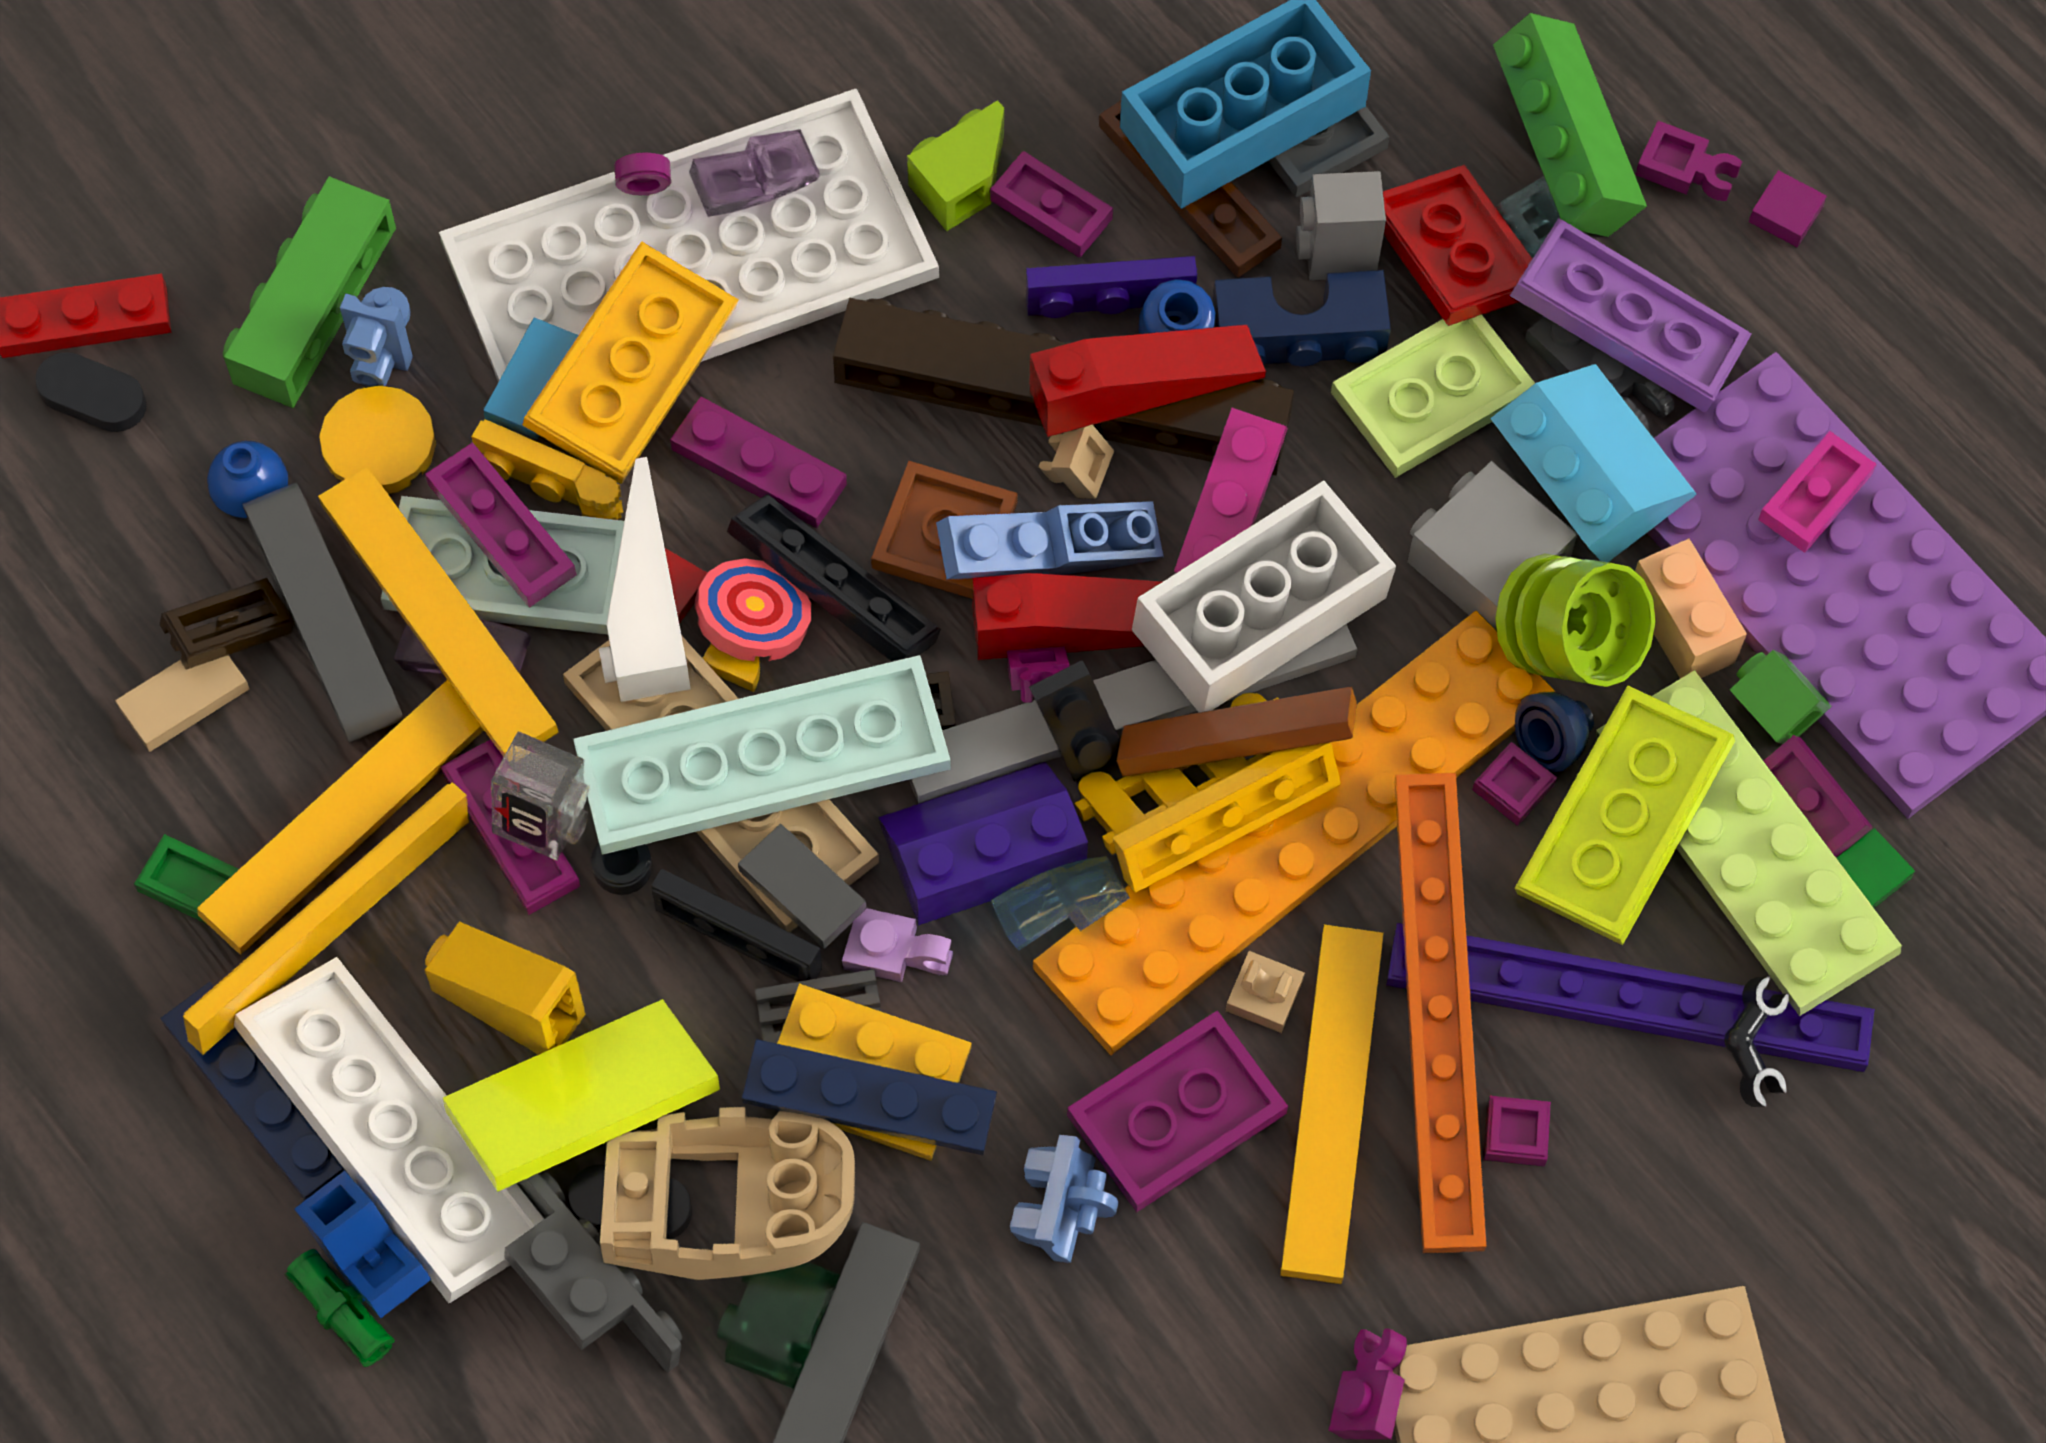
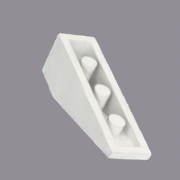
(642, 619)

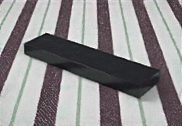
(833, 580)

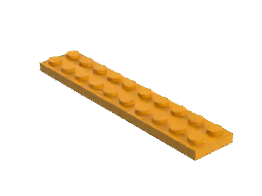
(1182, 929)

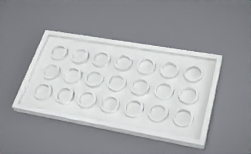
(779, 258)

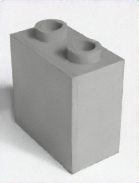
(1483, 538)

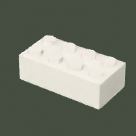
(1263, 597)

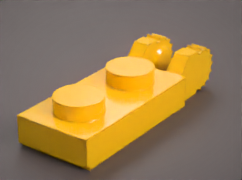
(549, 471)

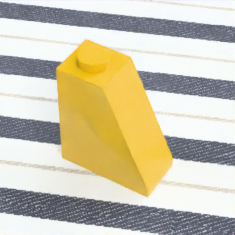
(506, 987)

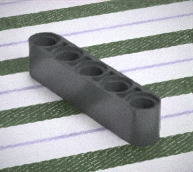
(323, 612)

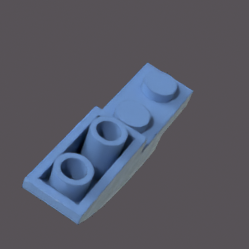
(1050, 542)

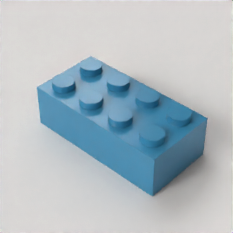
(1244, 99)

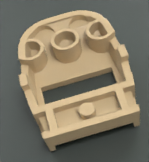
(789, 1196)

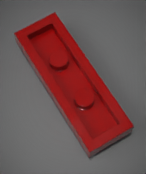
(84, 315)

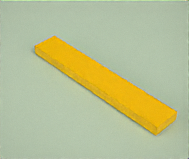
(436, 611)
(340, 819)
(327, 916)
(1332, 1105)

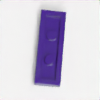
(1101, 286)

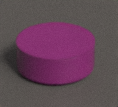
(642, 173)

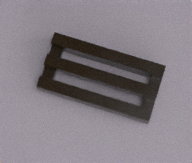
(232, 630)

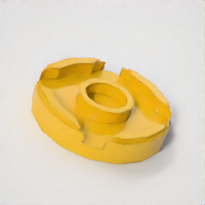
(381, 431)

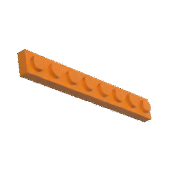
(1439, 1014)

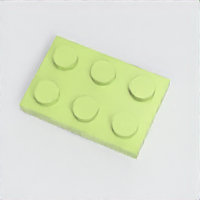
(1431, 391)

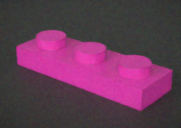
(1233, 484)

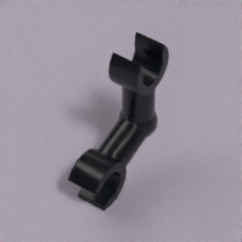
(1740, 1042)

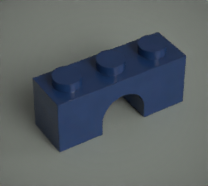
(1347, 326)

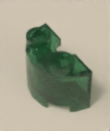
(777, 1321)

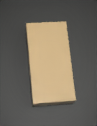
(180, 699)

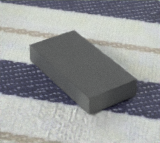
(802, 886)

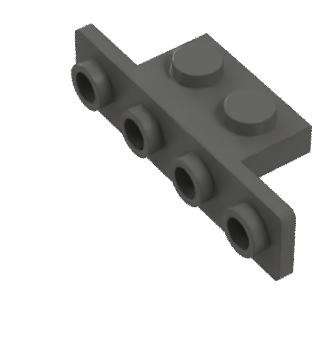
(567, 1274)

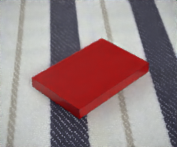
(1455, 244)

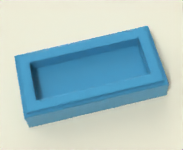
(527, 375)

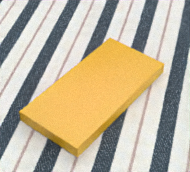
(630, 362)

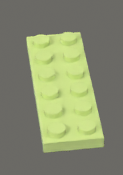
(1776, 871)

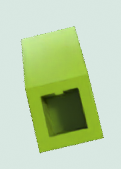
(959, 167)

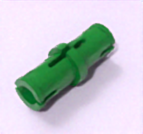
(339, 1307)

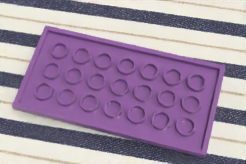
(1877, 614)

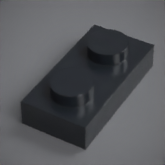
(1077, 720)

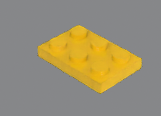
(866, 1035)

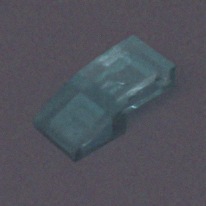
(1072, 891)

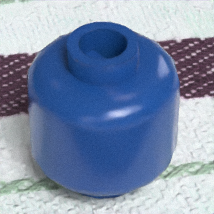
(1176, 307)

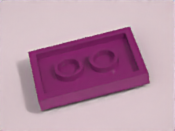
(1177, 1111)

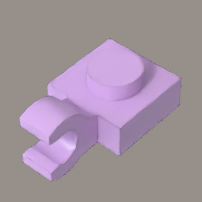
(890, 944)

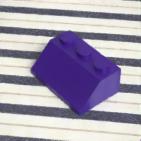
(983, 840)

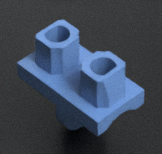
(376, 335)
(1070, 1202)

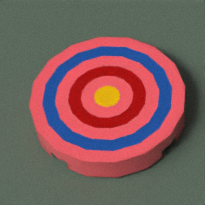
(752, 610)

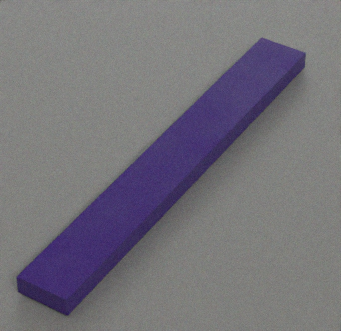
(1650, 1001)

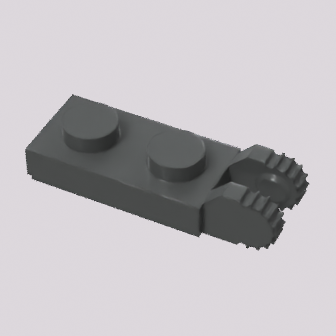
(1569, 353)

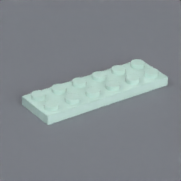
(762, 754)

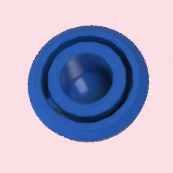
(244, 473)

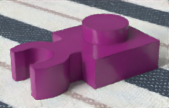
(1679, 158)
(1033, 665)
(1371, 1394)

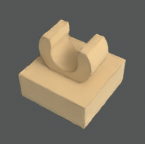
(1079, 461)
(1265, 991)

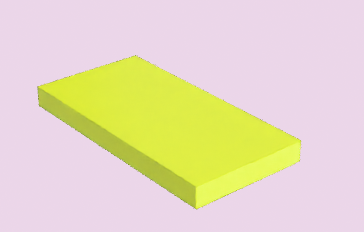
(1625, 814)
(580, 1094)

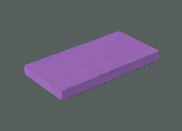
(1631, 315)

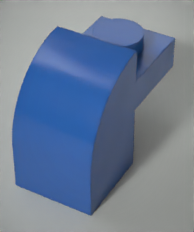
(362, 1244)

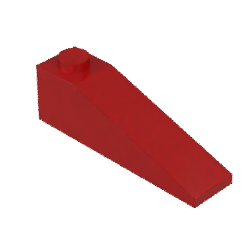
(1137, 372)
(1054, 612)

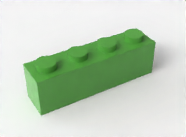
(1569, 125)
(300, 304)

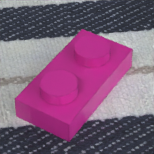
(1817, 491)

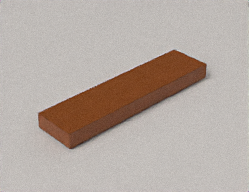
(1237, 732)

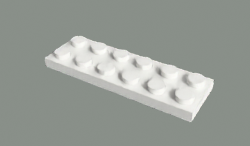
(386, 1125)

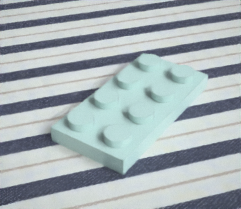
(575, 606)

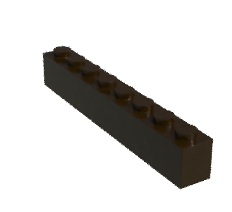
(988, 373)

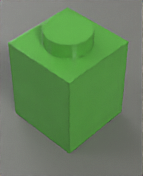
(1778, 695)

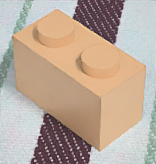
(1690, 611)

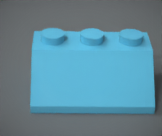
(1593, 459)

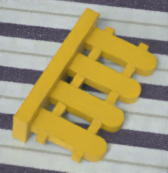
(1203, 817)

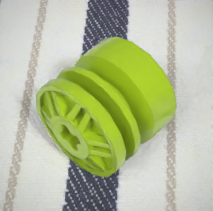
(1575, 619)

